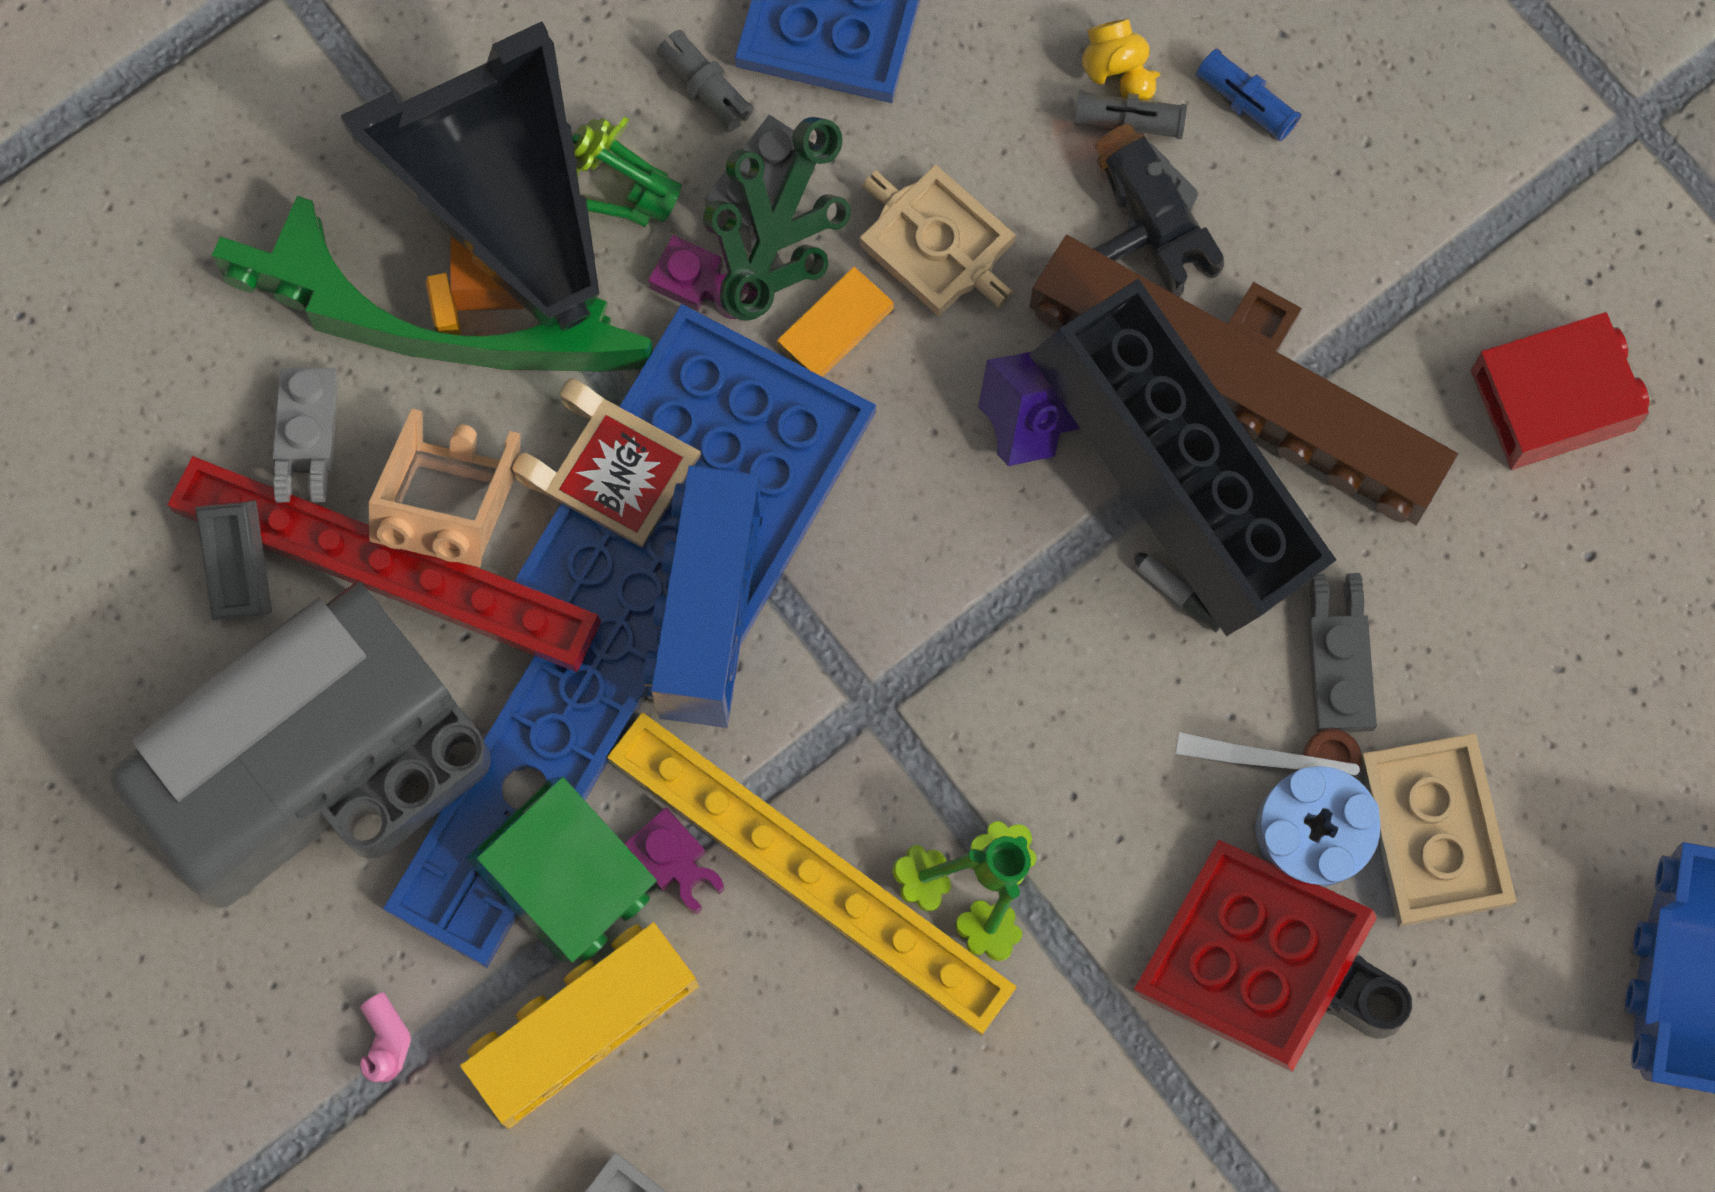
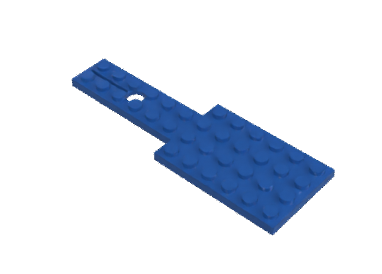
(745, 416)

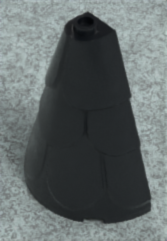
(496, 173)

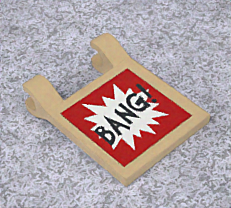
(616, 471)

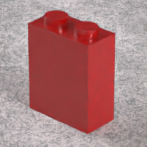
(1560, 390)

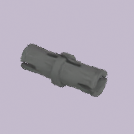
(704, 80)
(1143, 115)

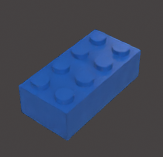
(706, 596)

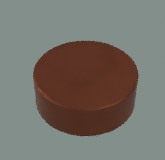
(1335, 746)

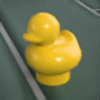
(1117, 51)

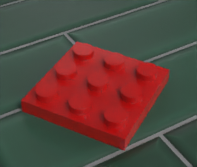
(1255, 955)

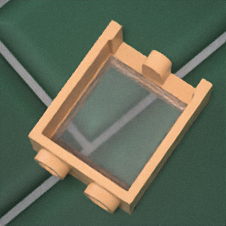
(440, 496)

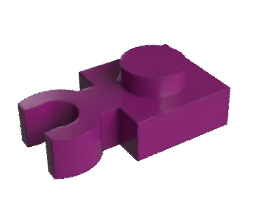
(689, 275)
(671, 856)

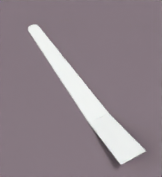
(1226, 752)

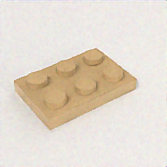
(1438, 830)

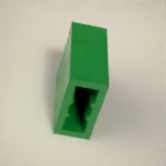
(563, 871)

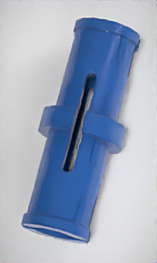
(1251, 92)

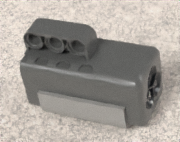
(298, 739)

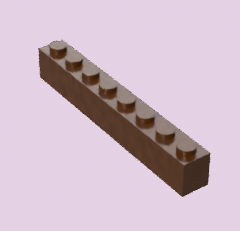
(1267, 392)

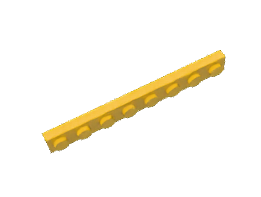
(812, 874)

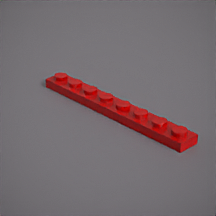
(428, 583)

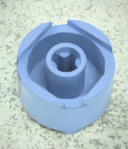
(1349, 817)

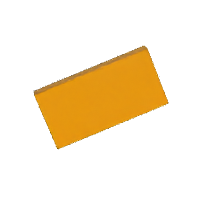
(835, 323)

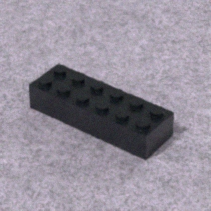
(1182, 457)

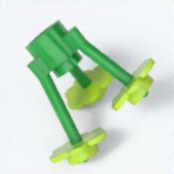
(650, 188)
(1000, 865)

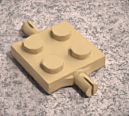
(937, 240)

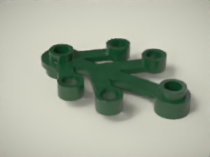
(774, 225)

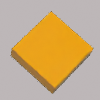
(442, 305)

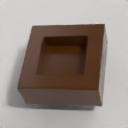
(1265, 316)

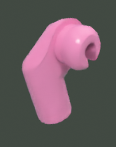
(390, 1042)

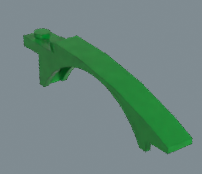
(304, 274)

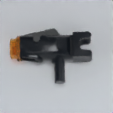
(1159, 209)

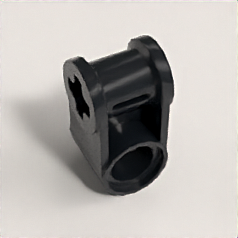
(1352, 995)

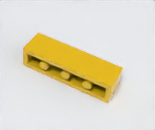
(579, 1024)

